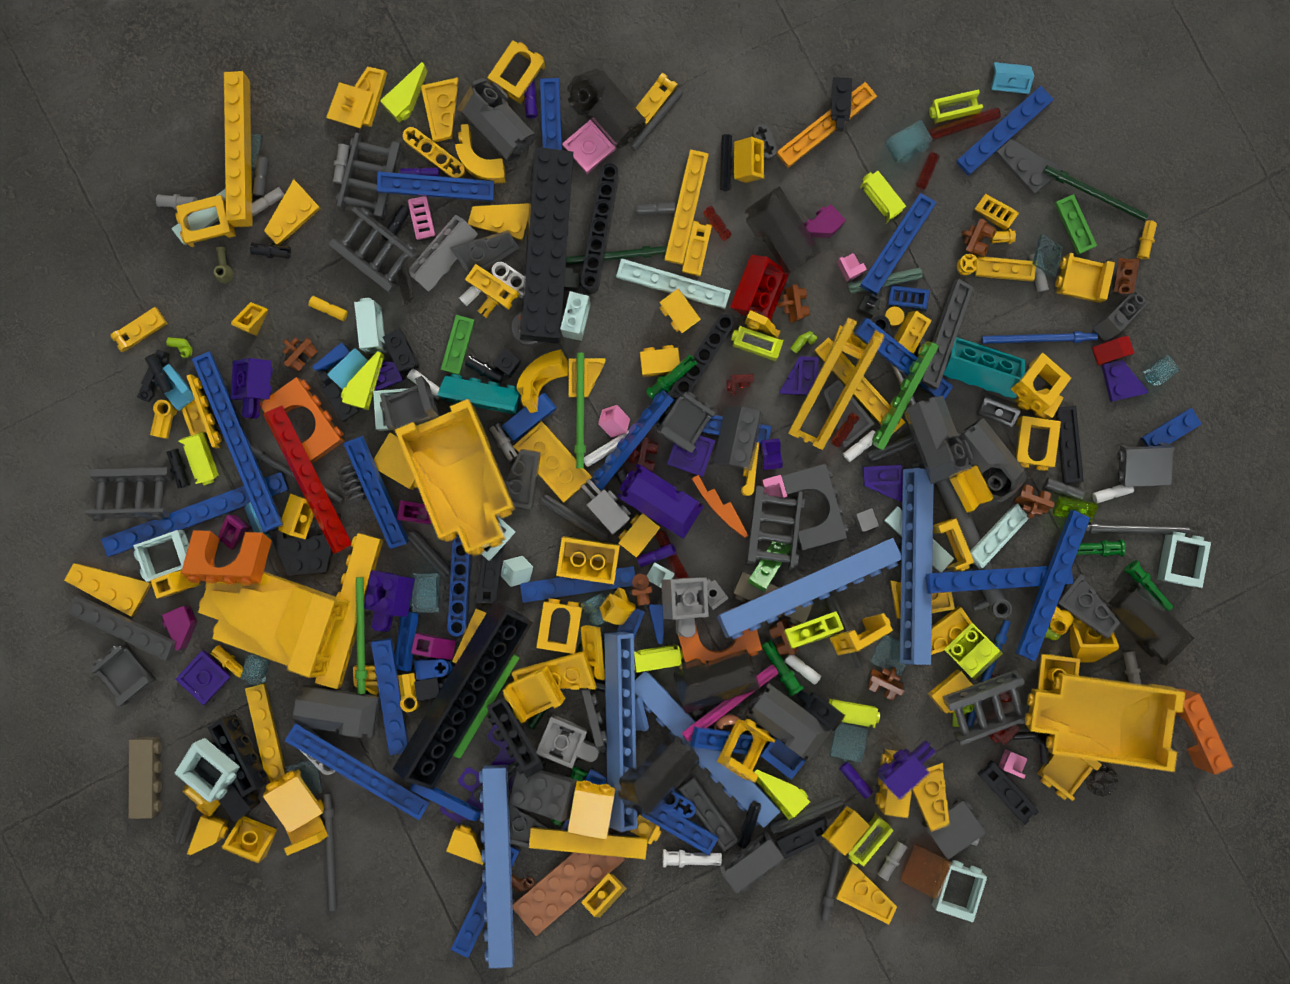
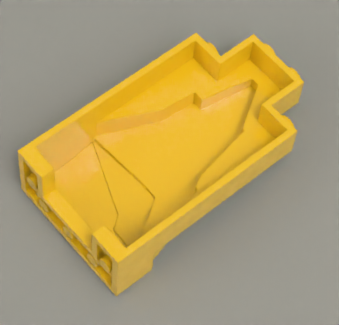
(458, 477)
(275, 621)
(1107, 720)

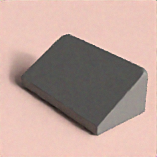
(999, 409)

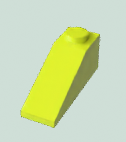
(403, 96)
(361, 386)
(814, 630)
(785, 795)

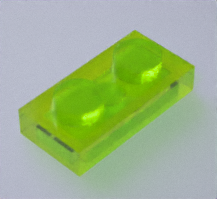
(1064, 506)

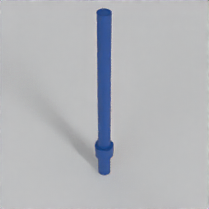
(1075, 337)
(1000, 640)

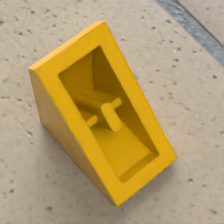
(250, 319)

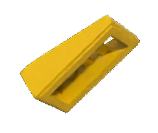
(998, 221)

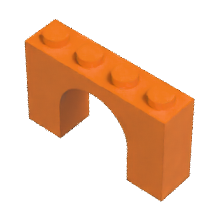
(297, 394)
(245, 569)
(693, 648)
(1209, 752)

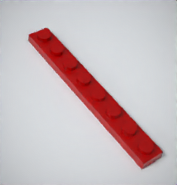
(307, 479)

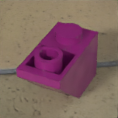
(826, 222)
(180, 625)
(433, 646)

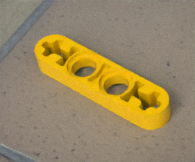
(434, 153)

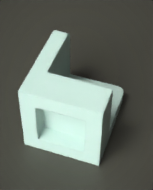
(516, 571)
(659, 573)

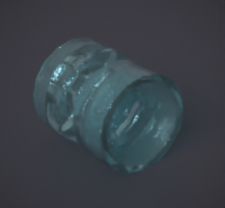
(592, 608)

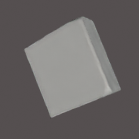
(866, 520)

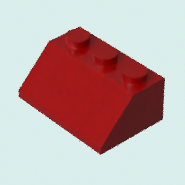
(759, 287)

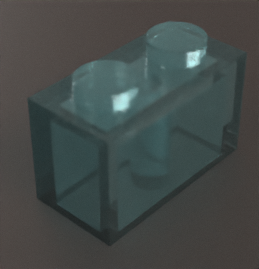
(908, 142)
(425, 593)

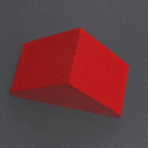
(1113, 350)

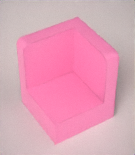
(850, 267)
(614, 421)
(774, 486)
(1013, 763)

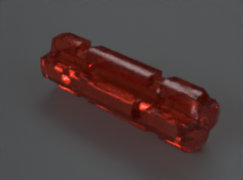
(927, 170)
(717, 223)
(845, 430)

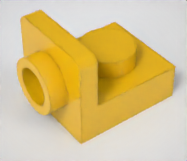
(646, 829)

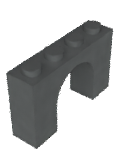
(832, 526)

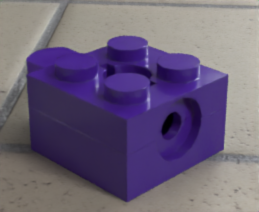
(251, 384)
(394, 603)
(905, 769)

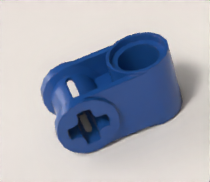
(430, 668)

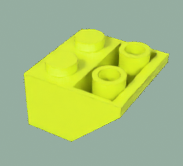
(973, 651)

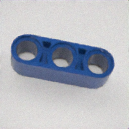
(525, 421)

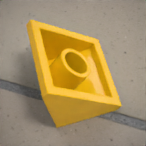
(1052, 665)
(250, 839)

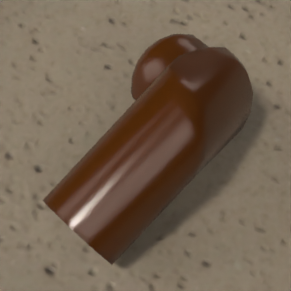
(522, 884)

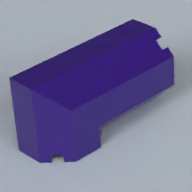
(660, 500)

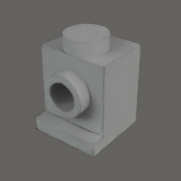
(720, 596)

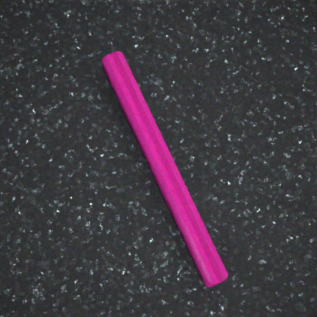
(727, 705)

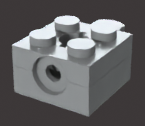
(607, 509)
(692, 602)
(565, 742)

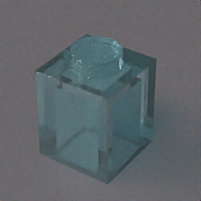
(1161, 370)
(255, 669)

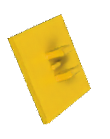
(350, 105)

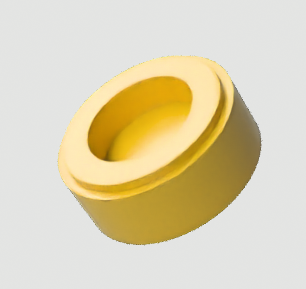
(895, 316)

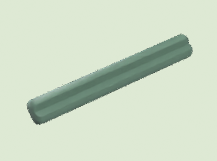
(894, 278)

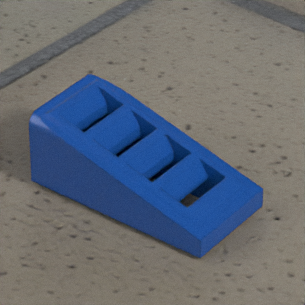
(926, 293)
(332, 358)
(656, 613)

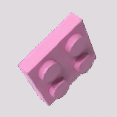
(589, 146)

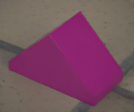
(413, 512)
(233, 531)

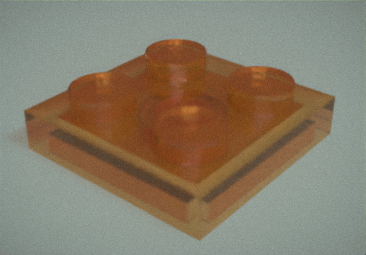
(926, 871)

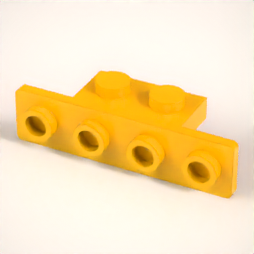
(198, 415)

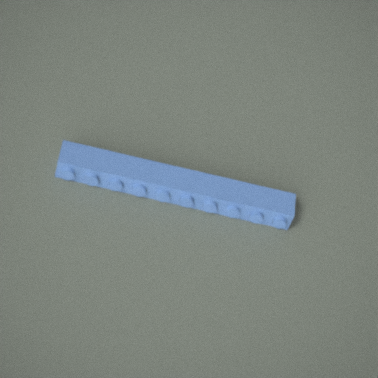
(916, 563)
(808, 588)
(672, 715)
(620, 721)
(498, 866)

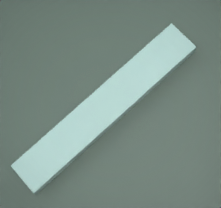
(669, 282)

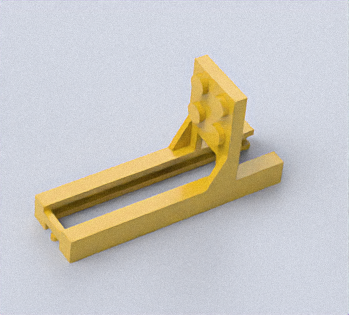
(852, 345)

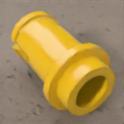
(1004, 236)

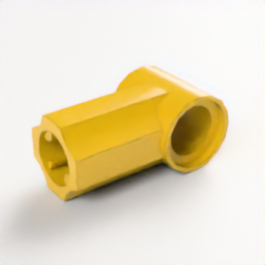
(162, 421)
(1061, 621)
(407, 690)
(202, 804)

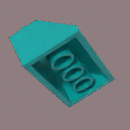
(984, 367)
(481, 395)

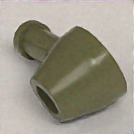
(228, 273)

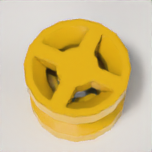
(970, 261)

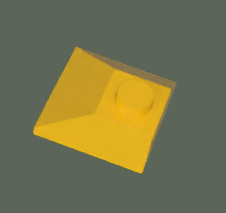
(1089, 644)

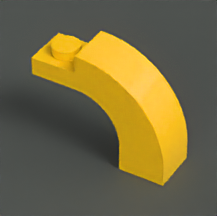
(478, 167)
(537, 374)

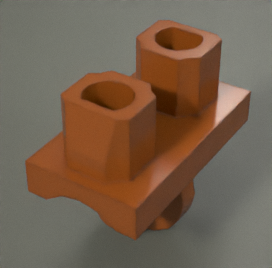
(975, 237)
(1126, 275)
(792, 303)
(293, 359)
(1032, 503)
(641, 588)
(777, 630)
(886, 679)

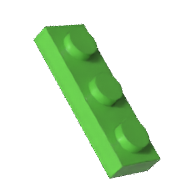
(1075, 224)
(458, 345)
(767, 569)

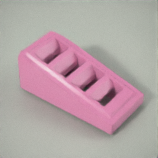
(417, 202)

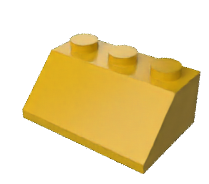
(588, 560)

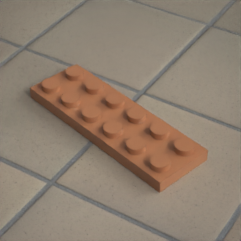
(562, 888)

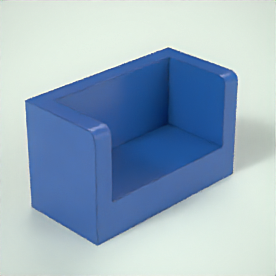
(782, 757)

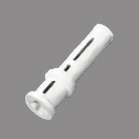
(685, 858)

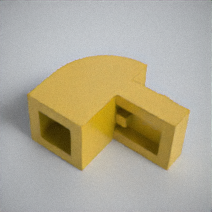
(617, 607)

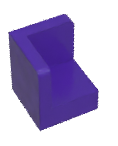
(771, 454)

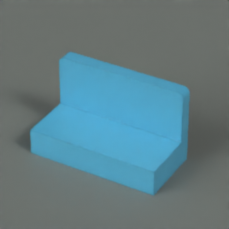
(1012, 78)
(181, 394)

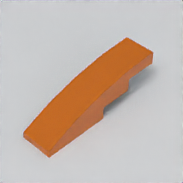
(725, 512)

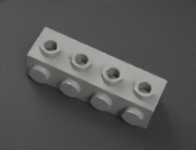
(438, 256)

